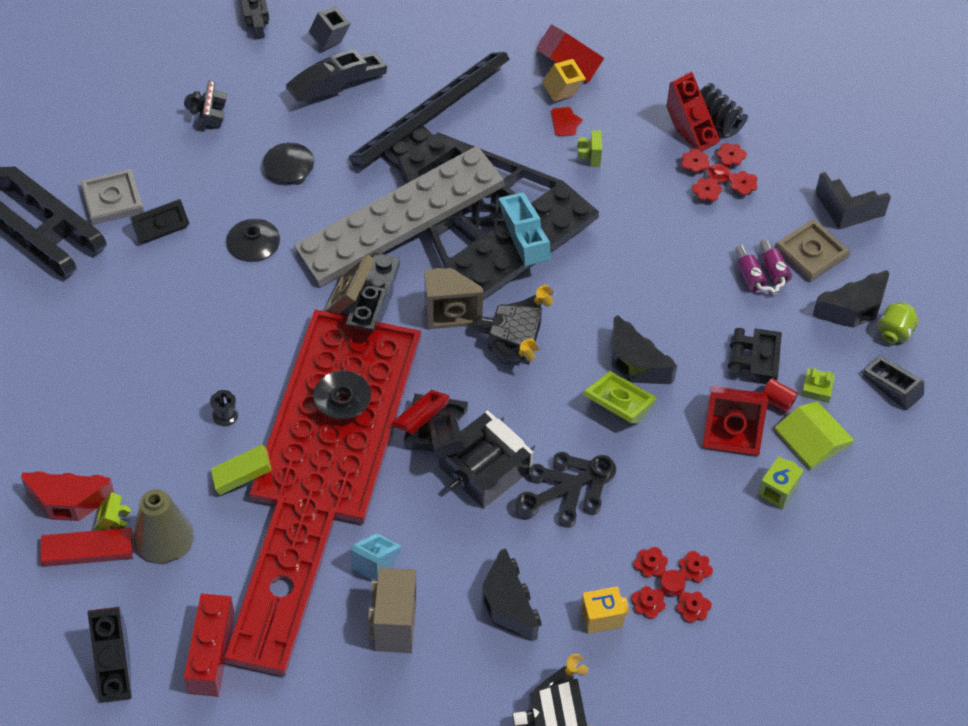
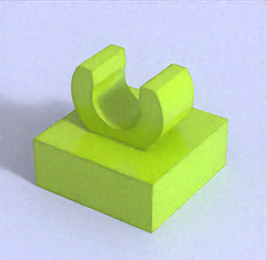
(592, 147)
(818, 385)
(109, 511)

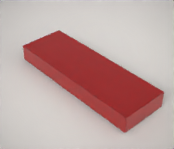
(86, 547)

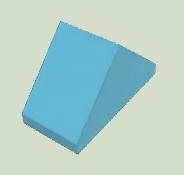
(373, 554)

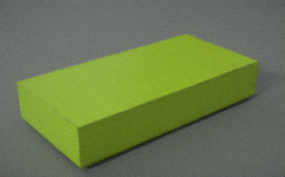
(241, 469)

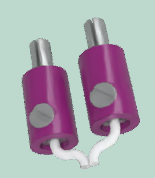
(753, 273)

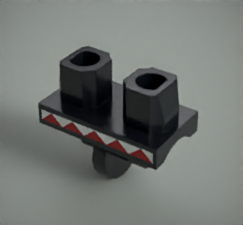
(204, 103)

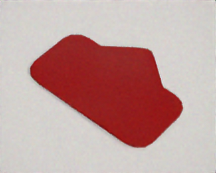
(565, 121)

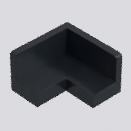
(846, 209)

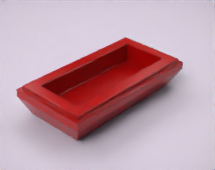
(421, 411)

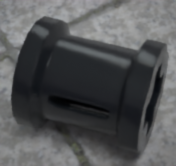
(229, 409)

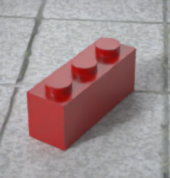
(209, 645)

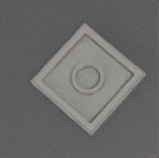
(112, 196)

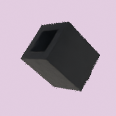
(329, 27)

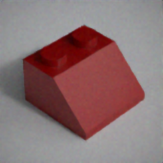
(735, 420)

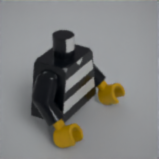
(556, 699)

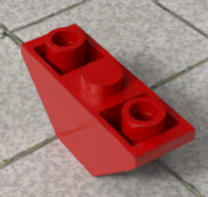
(690, 113)
(66, 494)

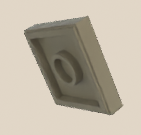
(812, 250)
(350, 285)

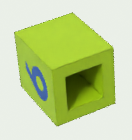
(780, 482)

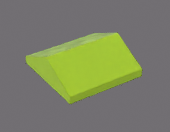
(621, 397)
(813, 434)

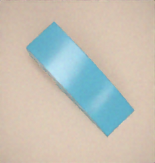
(525, 229)

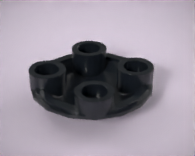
(288, 163)

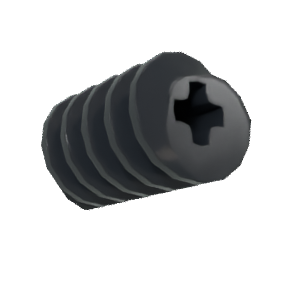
(723, 113)

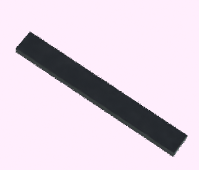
(428, 108)

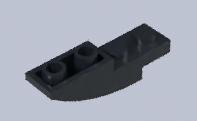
(331, 73)
(374, 295)

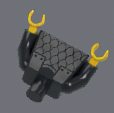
(516, 327)

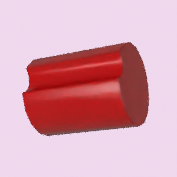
(780, 395)

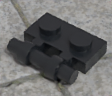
(764, 358)

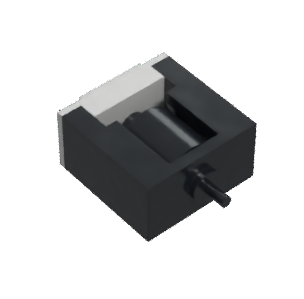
(491, 460)

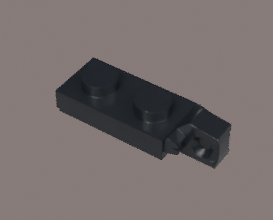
(256, 15)

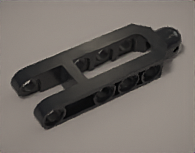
(44, 240)

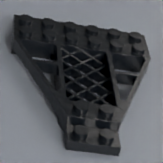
(492, 255)

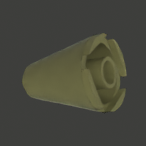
(161, 529)

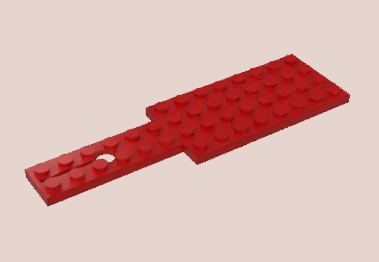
(317, 475)

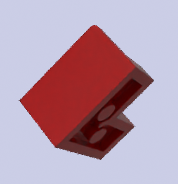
(563, 47)

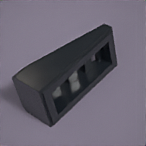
(904, 395)

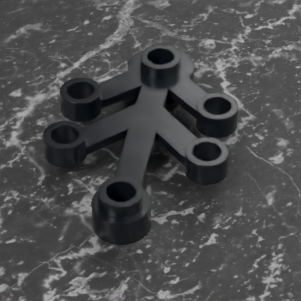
(568, 484)

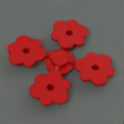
(719, 173)
(673, 584)

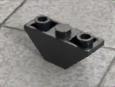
(854, 302)
(638, 357)
(509, 599)
(110, 653)

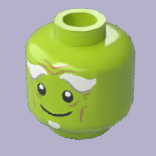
(898, 323)

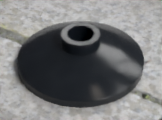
(253, 240)
(339, 386)

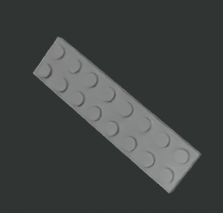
(399, 215)

